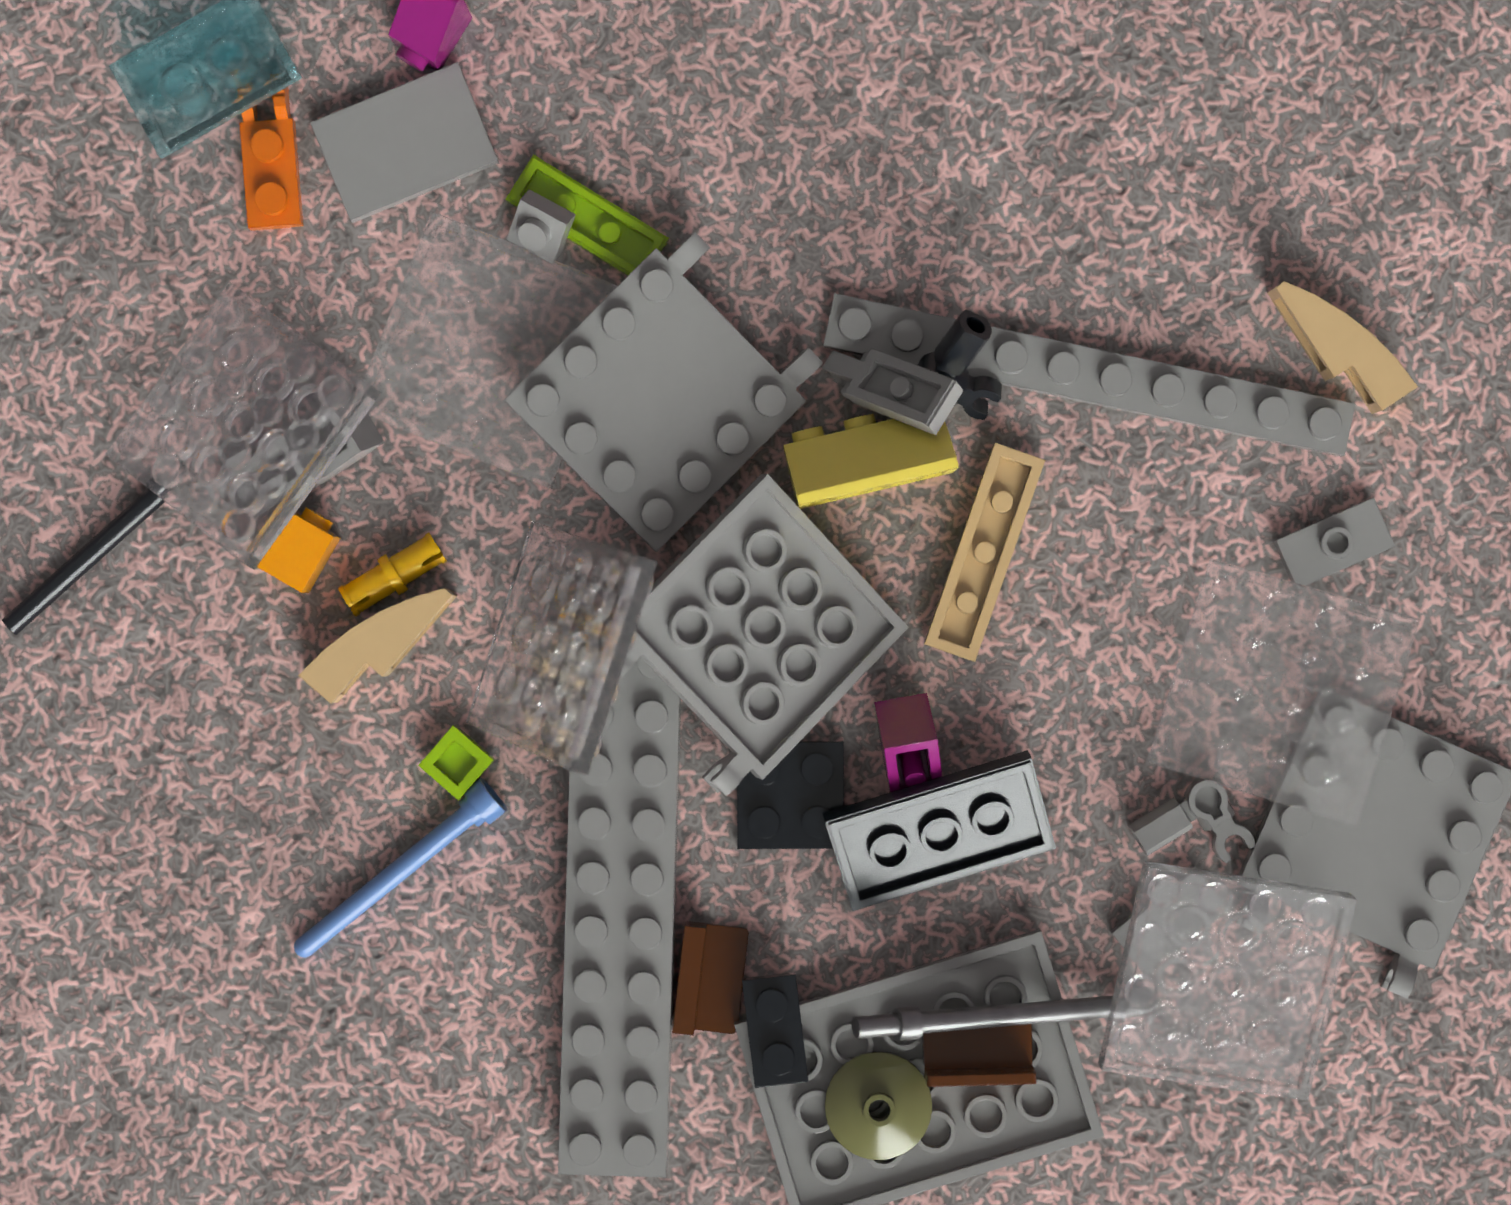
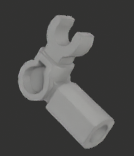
(1201, 801)

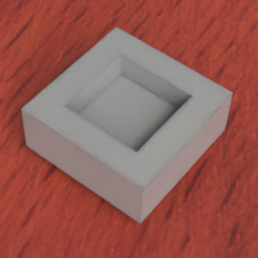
(540, 225)

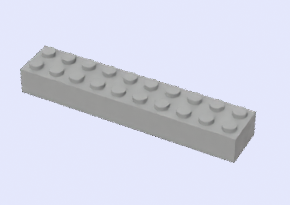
(621, 939)

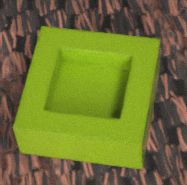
(456, 762)

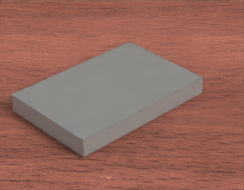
(404, 142)

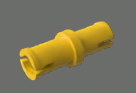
(392, 574)

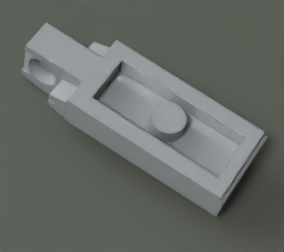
(895, 388)

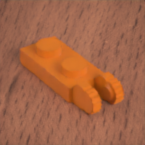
(271, 167)

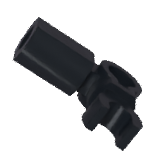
(955, 355)

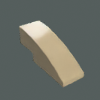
(1342, 344)
(376, 642)

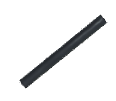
(82, 561)

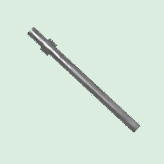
(910, 1022)

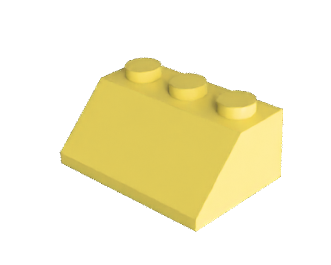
(864, 459)

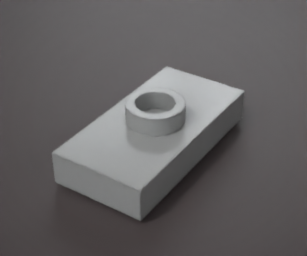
(1334, 543)

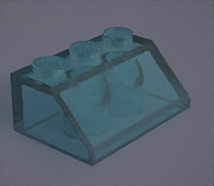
(205, 72)

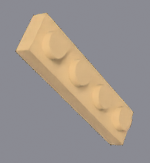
(984, 552)

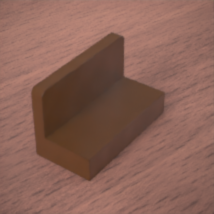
(710, 978)
(979, 1057)

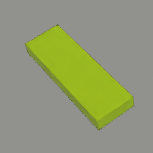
(598, 223)

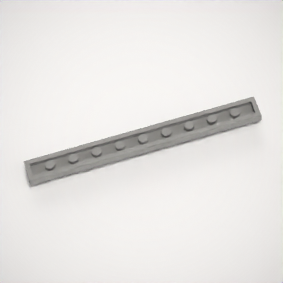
(1103, 377)

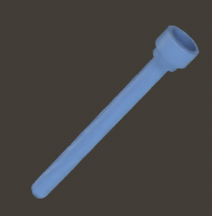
(478, 806)

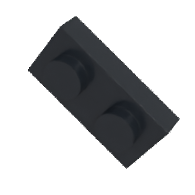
(775, 1030)

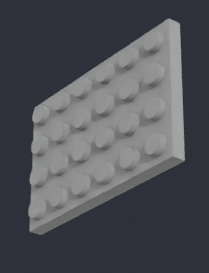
(969, 1125)

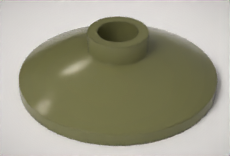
(874, 1078)

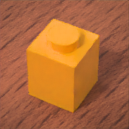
(301, 551)

